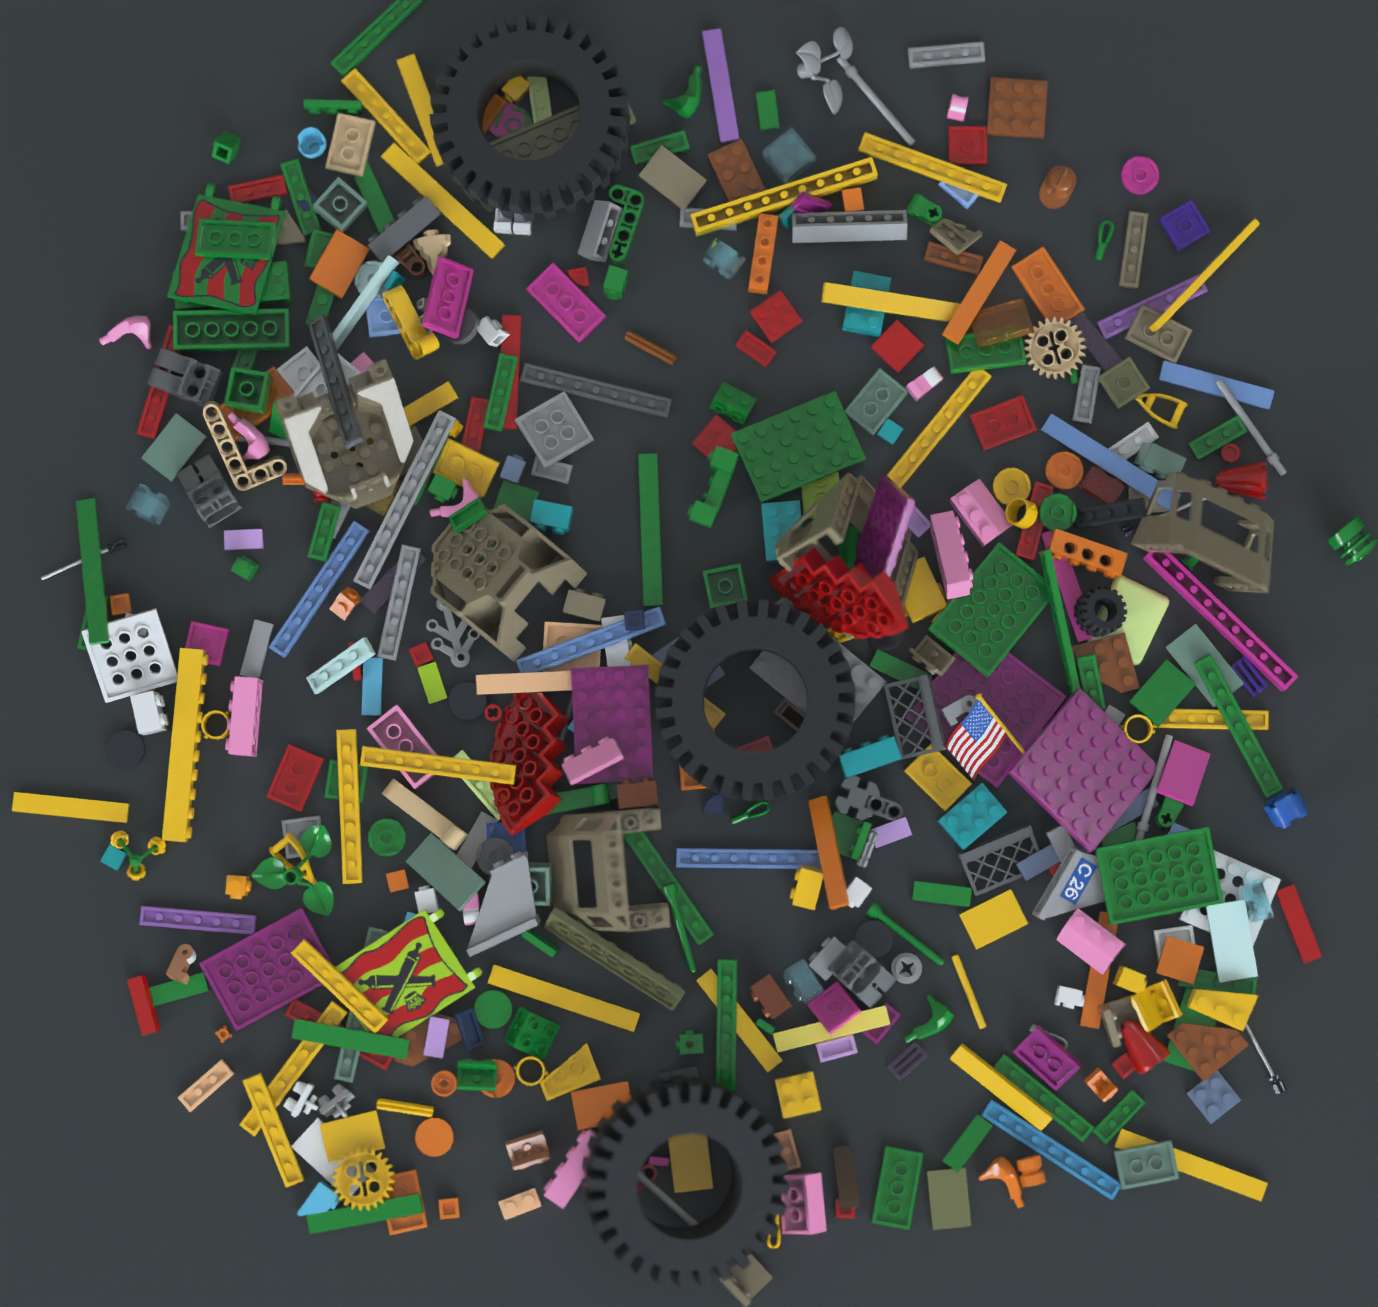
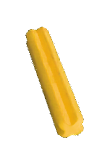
(405, 1107)

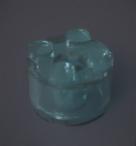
(724, 258)
(148, 505)

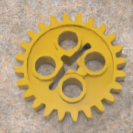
(381, 1176)

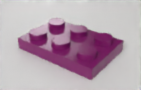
(1047, 1058)

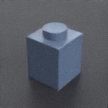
(513, 469)

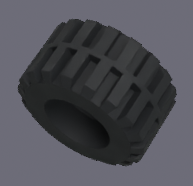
(1087, 617)

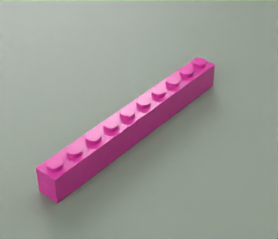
(1221, 619)

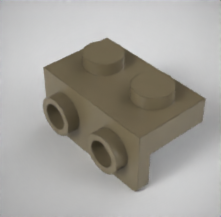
(933, 655)

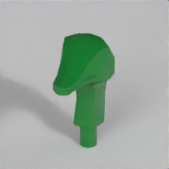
(688, 103)
(940, 1019)

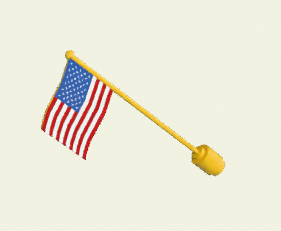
(978, 737)

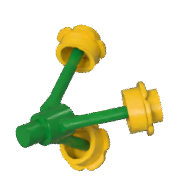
(136, 869)

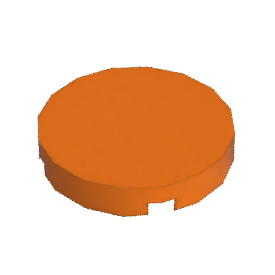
(1064, 470)
(505, 1079)
(434, 1137)

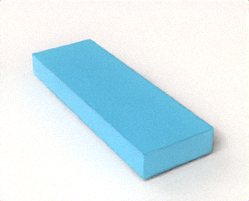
(372, 687)

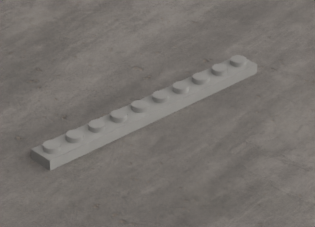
(404, 500)

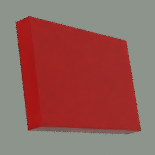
(1002, 422)
(295, 777)

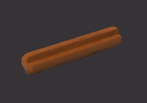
(650, 347)

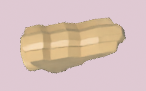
(432, 246)

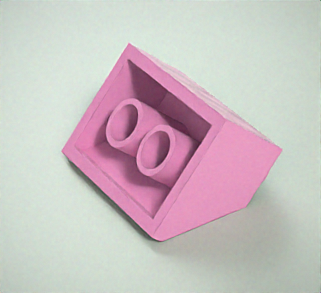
(980, 512)
(592, 760)
(1090, 941)
(804, 1205)

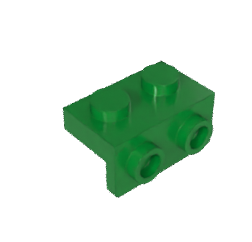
(733, 403)
(477, 1075)

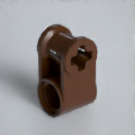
(409, 259)

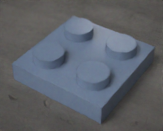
(1213, 1097)

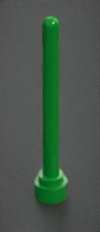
(670, 892)
(876, 912)

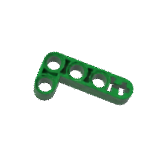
(623, 226)
(582, 798)

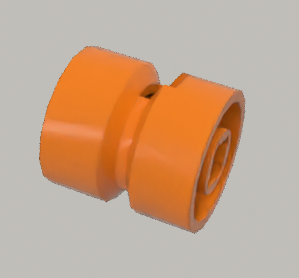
(444, 1083)
(1030, 1170)

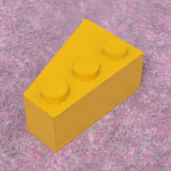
(1225, 1007)

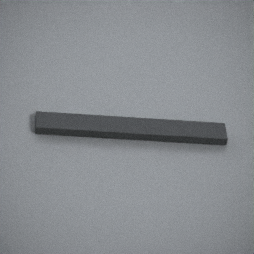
(335, 382)
(596, 390)

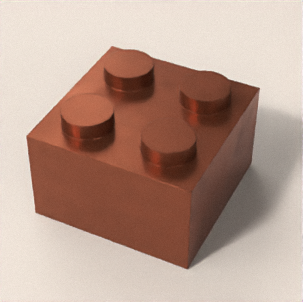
(637, 794)
(770, 996)

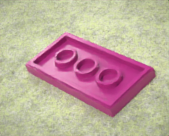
(447, 297)
(566, 302)

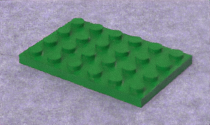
(798, 447)
(996, 613)
(1159, 875)

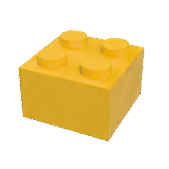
(797, 1094)

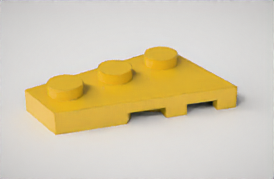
(571, 1075)

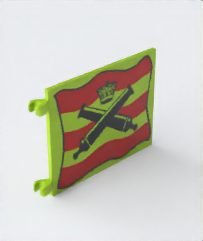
(409, 974)

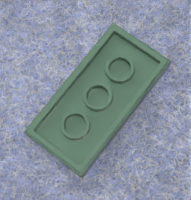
(1195, 645)
(445, 871)

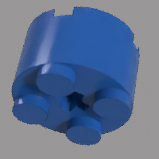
(1285, 807)

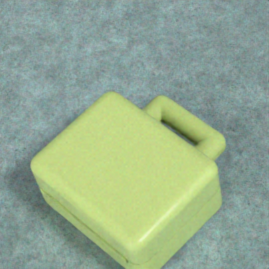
(1143, 616)

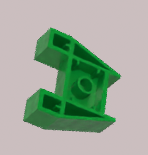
(722, 469)

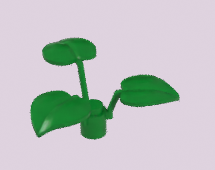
(272, 875)

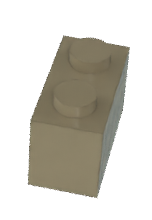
(584, 605)

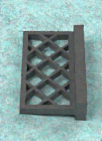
(931, 712)
(992, 845)

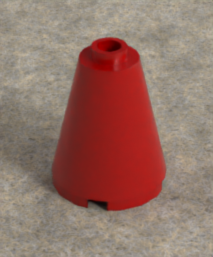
(1244, 480)
(1142, 1046)

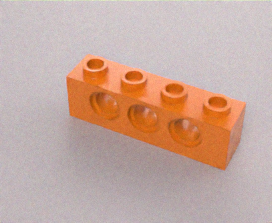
(763, 254)
(1114, 557)

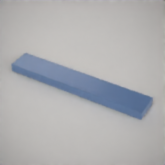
(1205, 382)

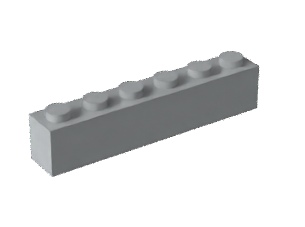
(849, 226)

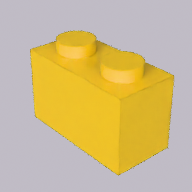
(808, 887)
(1130, 980)

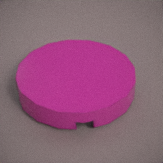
(513, 124)
(1140, 175)

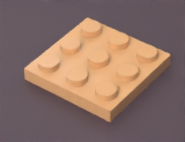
(561, 632)

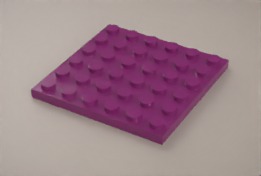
(1013, 693)
(1083, 770)

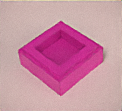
(659, 1160)

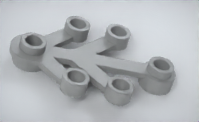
(453, 636)

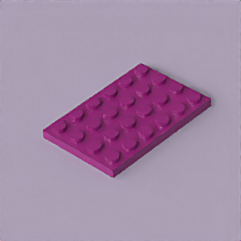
(884, 528)
(614, 705)
(261, 971)

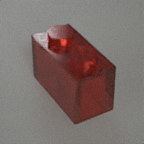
(1101, 485)

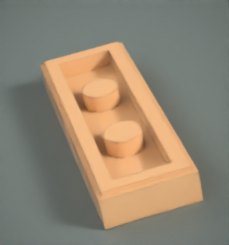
(206, 1085)

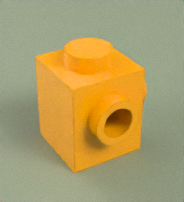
(238, 886)

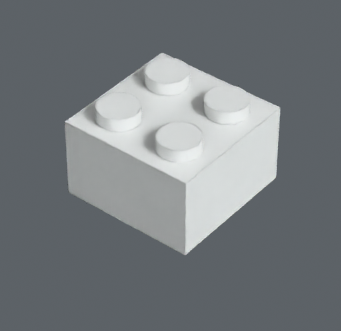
(149, 712)

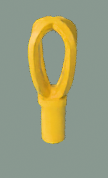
(778, 1235)

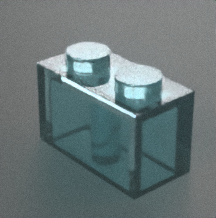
(1256, 900)
(803, 981)

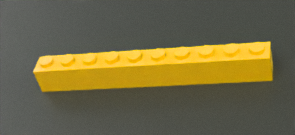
(782, 196)
(184, 745)

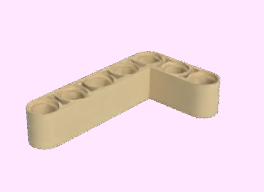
(234, 453)
(425, 814)

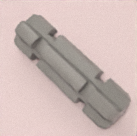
(867, 848)

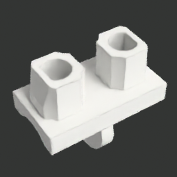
(296, 1106)

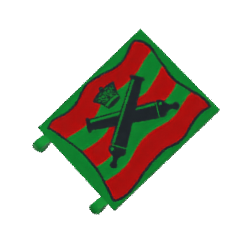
(221, 281)

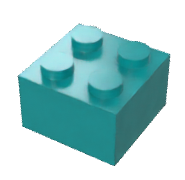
(551, 516)

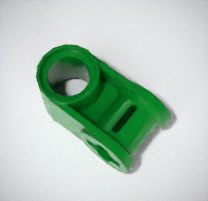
(921, 208)
(1171, 809)

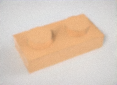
(519, 1203)

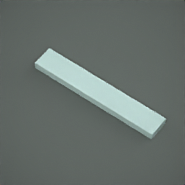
(364, 300)

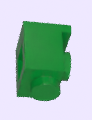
(245, 568)

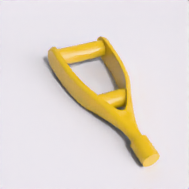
(1149, 402)
(289, 838)

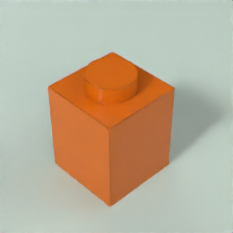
(852, 200)

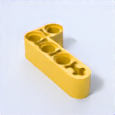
(407, 322)

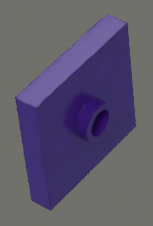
(1184, 225)

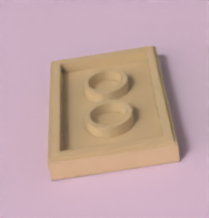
(350, 144)

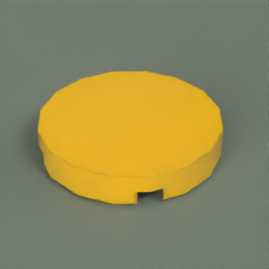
(1011, 484)

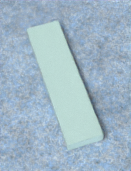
(340, 665)

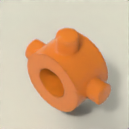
(223, 1034)

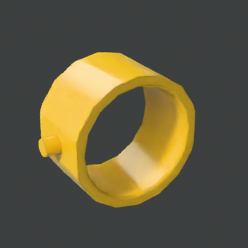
(1030, 514)
(204, 720)
(1150, 728)
(517, 1068)

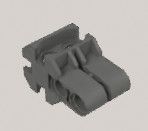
(188, 369)
(209, 491)
(861, 800)
(861, 973)

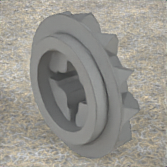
(905, 977)

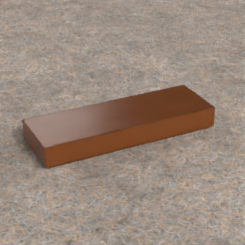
(945, 257)

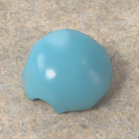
(311, 142)

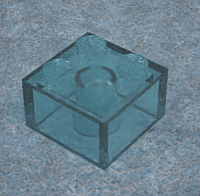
(788, 155)

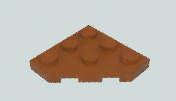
(1113, 661)
(418, 1040)
(1206, 1046)

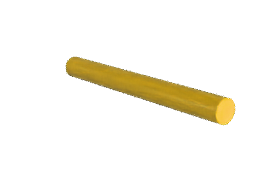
(968, 991)

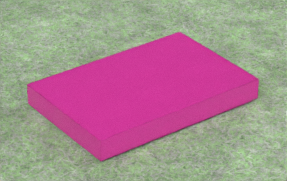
(1183, 773)

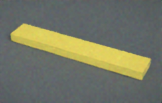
(817, 1033)

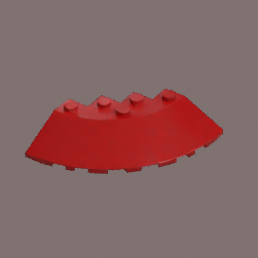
(842, 597)
(530, 742)

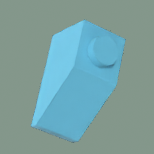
(320, 1200)

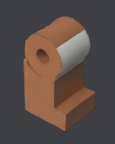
(180, 963)

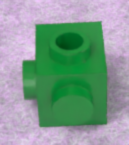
(226, 147)
(443, 488)
(690, 1042)

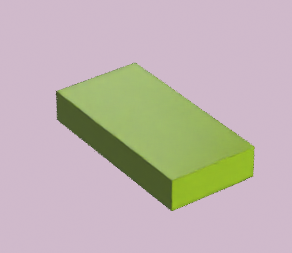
(432, 682)

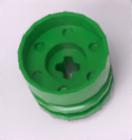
(1352, 540)

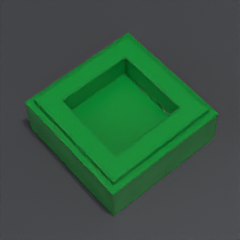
(765, 1025)

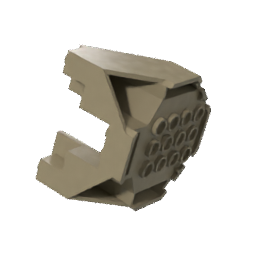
(315, 435)
(488, 597)

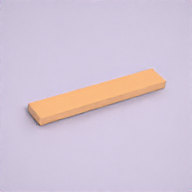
(523, 682)

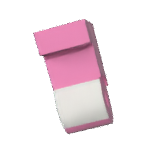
(957, 108)
(924, 383)
(471, 910)

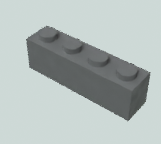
(404, 229)

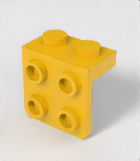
(1155, 1005)

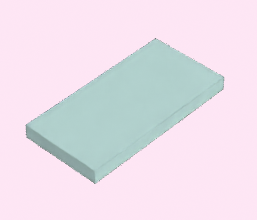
(1231, 940)

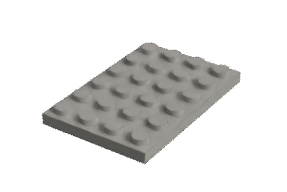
(788, 683)

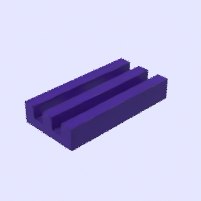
(1252, 681)

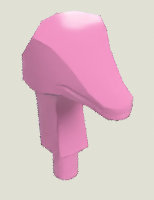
(136, 324)
(257, 443)
(447, 510)

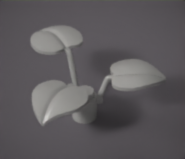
(811, 54)

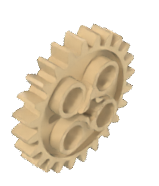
(1071, 342)

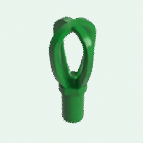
(1102, 245)
(745, 814)

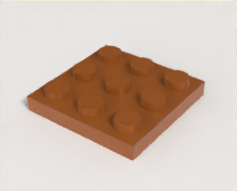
(1017, 107)

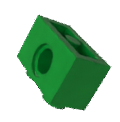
(615, 282)

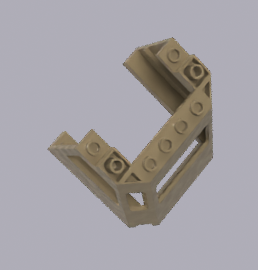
(843, 503)
(1172, 534)
(605, 833)

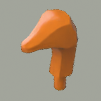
(1003, 1169)

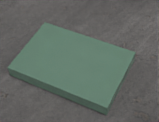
(876, 401)
(174, 447)
(1146, 1164)

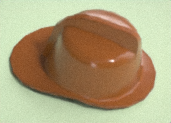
(1057, 187)

